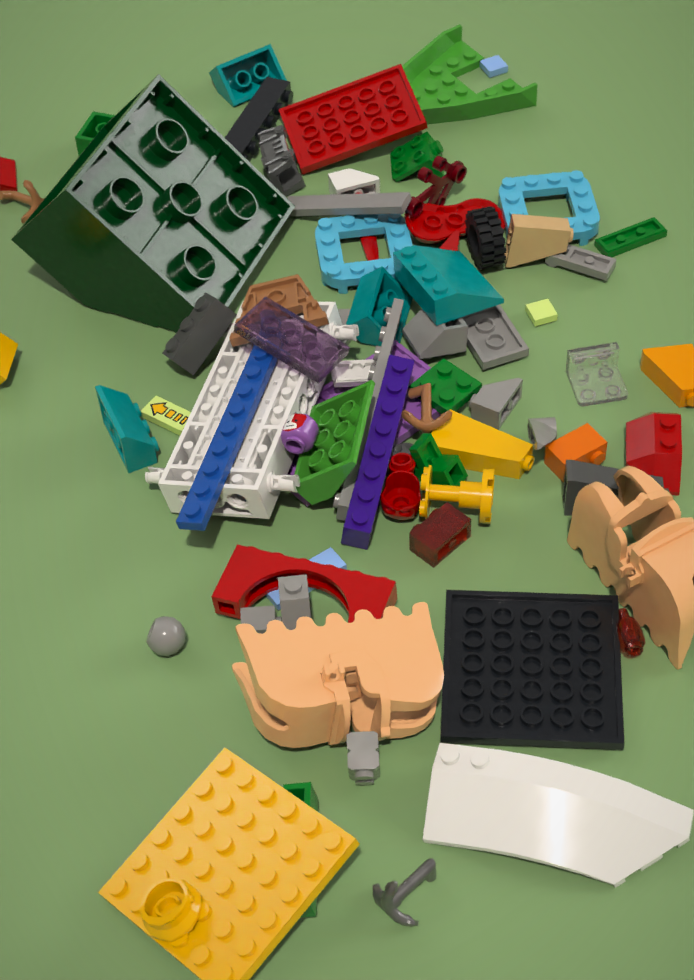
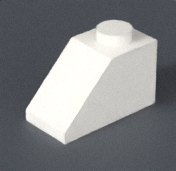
(352, 181)

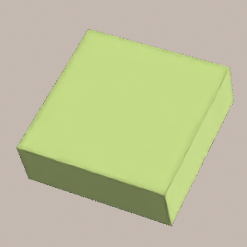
(541, 312)

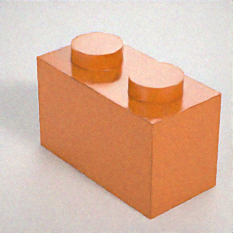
(580, 445)

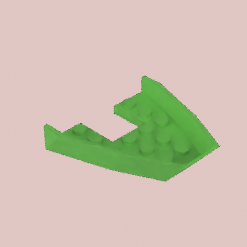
(444, 97)

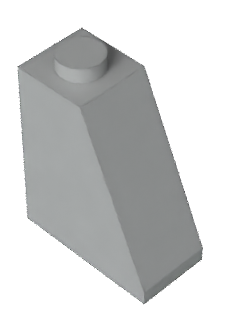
(293, 599)

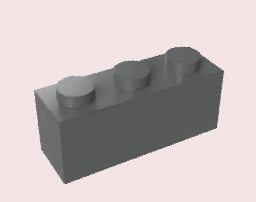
(199, 333)

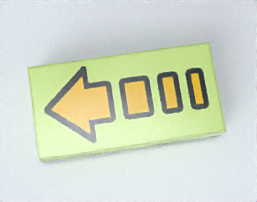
(166, 414)

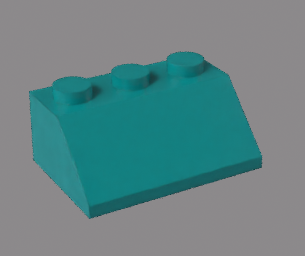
(242, 76)
(373, 296)
(127, 429)

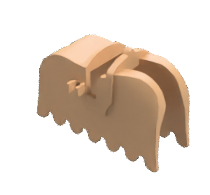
(651, 573)
(318, 678)

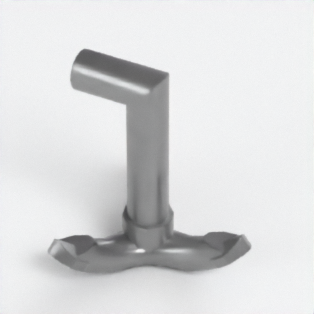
(394, 894)

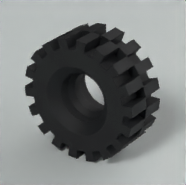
(485, 238)

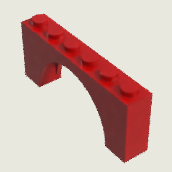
(255, 573)

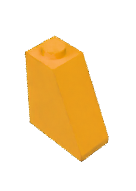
(671, 371)

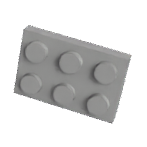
(494, 338)

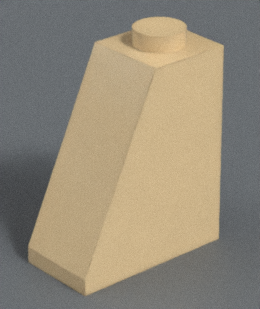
(535, 238)

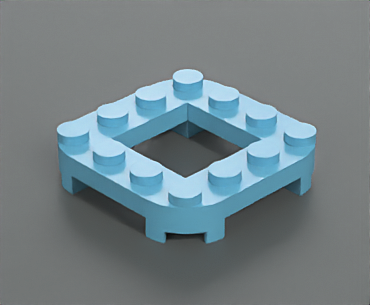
(571, 184)
(330, 231)

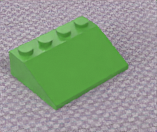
(337, 445)

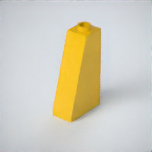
(484, 447)

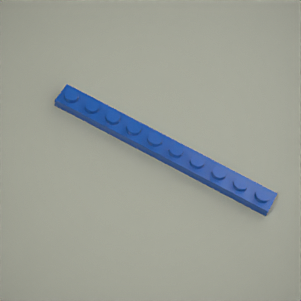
(226, 441)

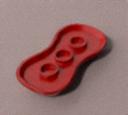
(439, 221)

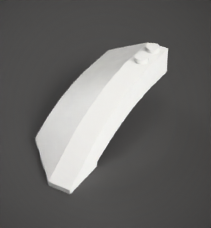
(549, 813)

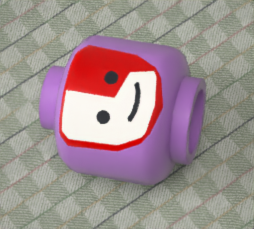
(299, 433)

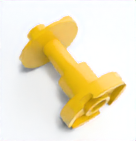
(469, 494)

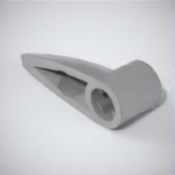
(541, 431)

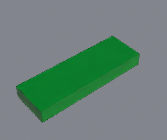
(630, 237)

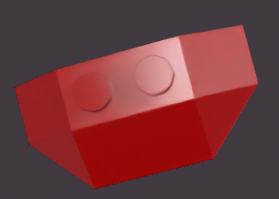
(656, 447)

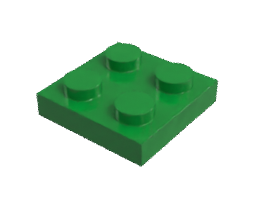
(449, 386)

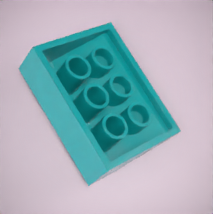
(443, 282)

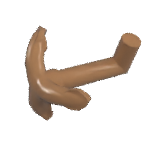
(33, 200)
(426, 423)

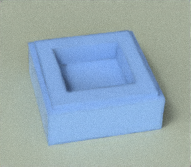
(493, 66)

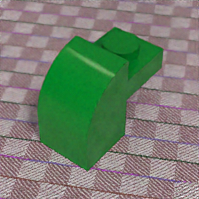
(445, 468)

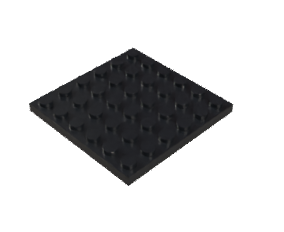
(532, 670)

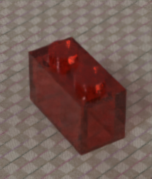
(439, 534)

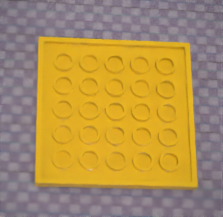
(249, 855)

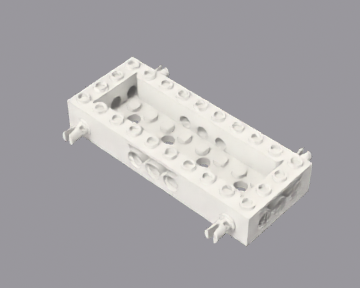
(262, 459)

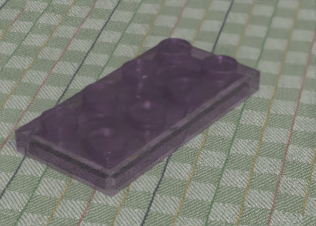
(291, 339)

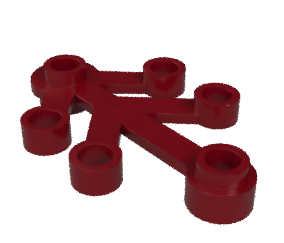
(454, 174)

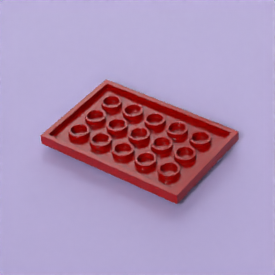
(352, 119)

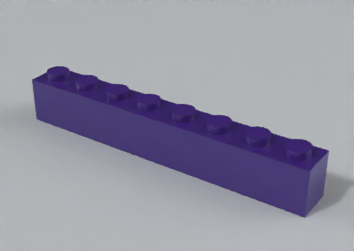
(377, 453)

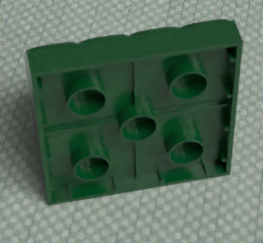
(155, 214)

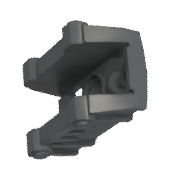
(279, 160)

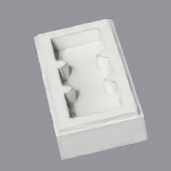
(352, 372)

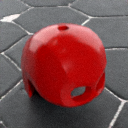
(401, 495)

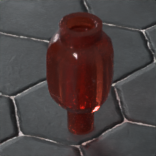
(629, 634)

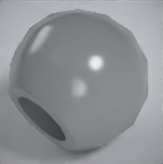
(166, 636)

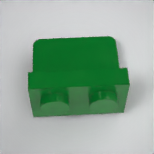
(415, 155)

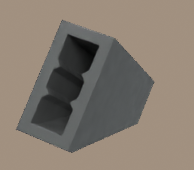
(580, 474)

